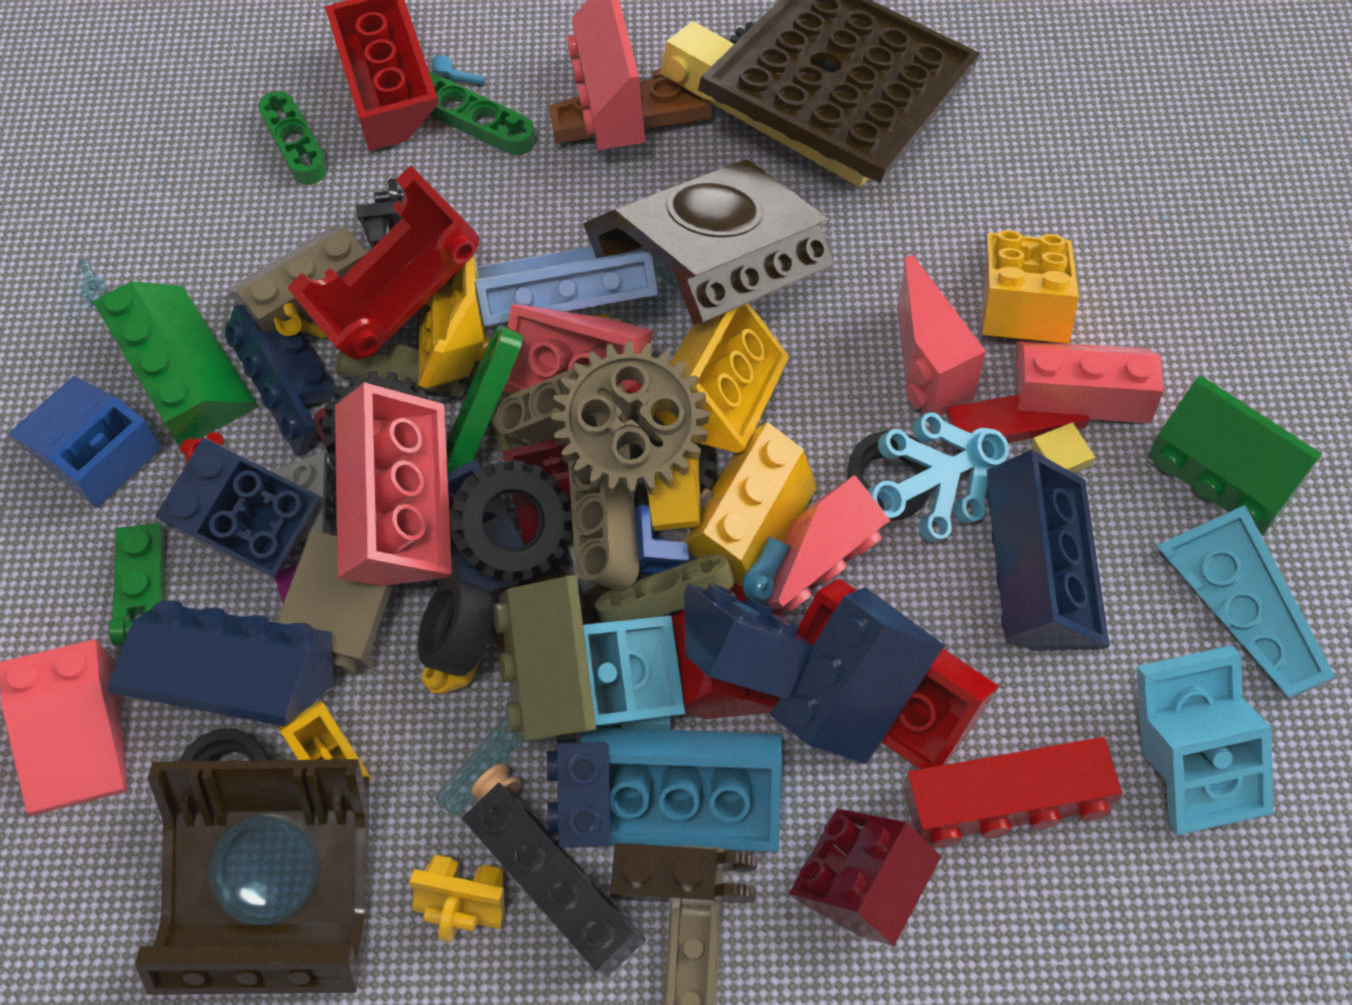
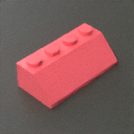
(608, 75)
(391, 488)

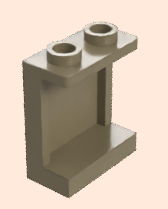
(335, 604)

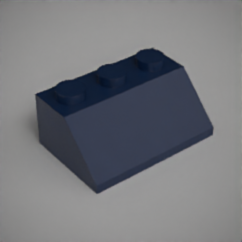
(858, 677)

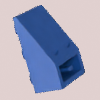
(87, 439)

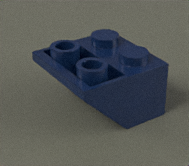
(742, 640)

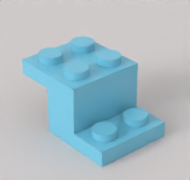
(633, 670)
(1205, 740)

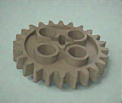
(599, 446)

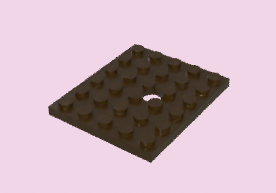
(868, 111)

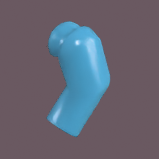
(760, 577)

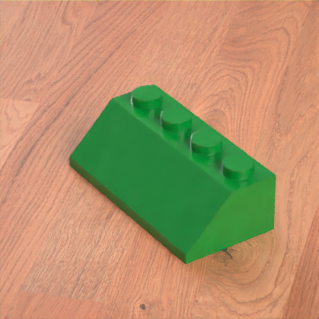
(175, 358)

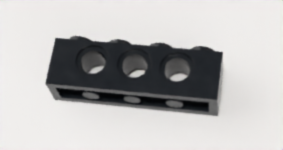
(554, 880)

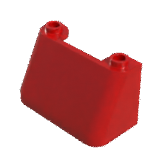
(394, 276)

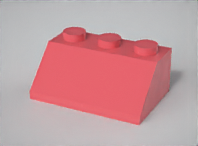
(1089, 380)

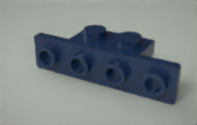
(283, 373)

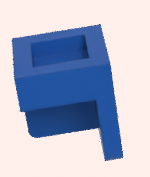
(653, 551)

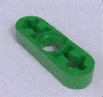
(292, 151)

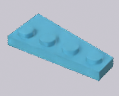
(1247, 592)

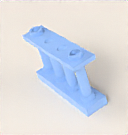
(564, 281)

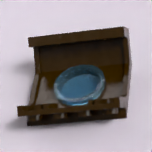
(260, 877)

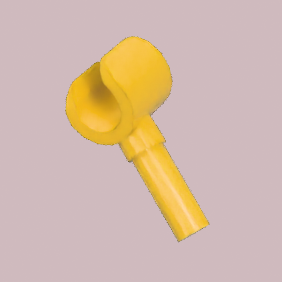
(296, 323)

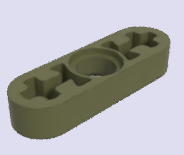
(665, 590)

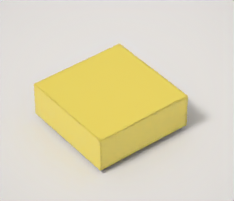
(1065, 448)

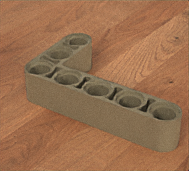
(600, 521)

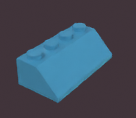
(693, 787)

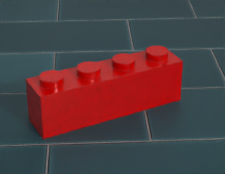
(1012, 791)

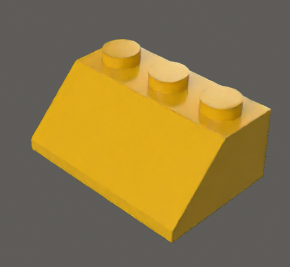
(754, 500)

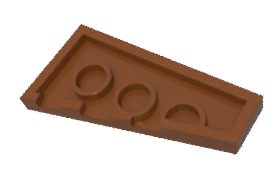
(662, 105)

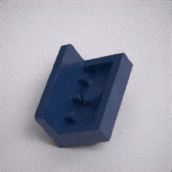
(582, 793)

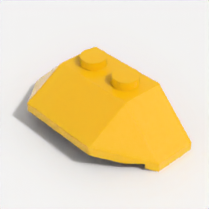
(451, 330)

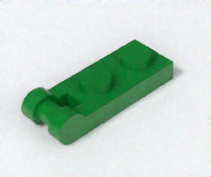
(137, 575)

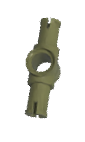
(400, 360)

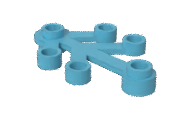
(942, 471)

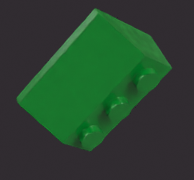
(1232, 454)

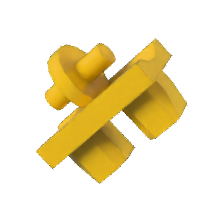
(457, 901)

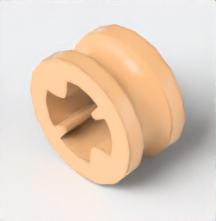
(491, 777)

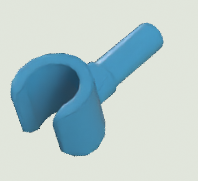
(443, 67)

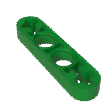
(475, 105)
(482, 397)

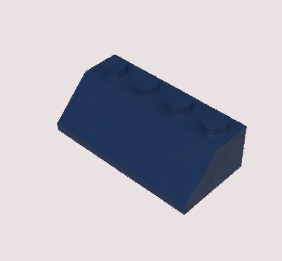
(1045, 556)
(224, 663)

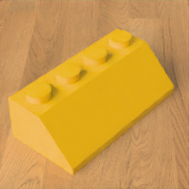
(736, 369)

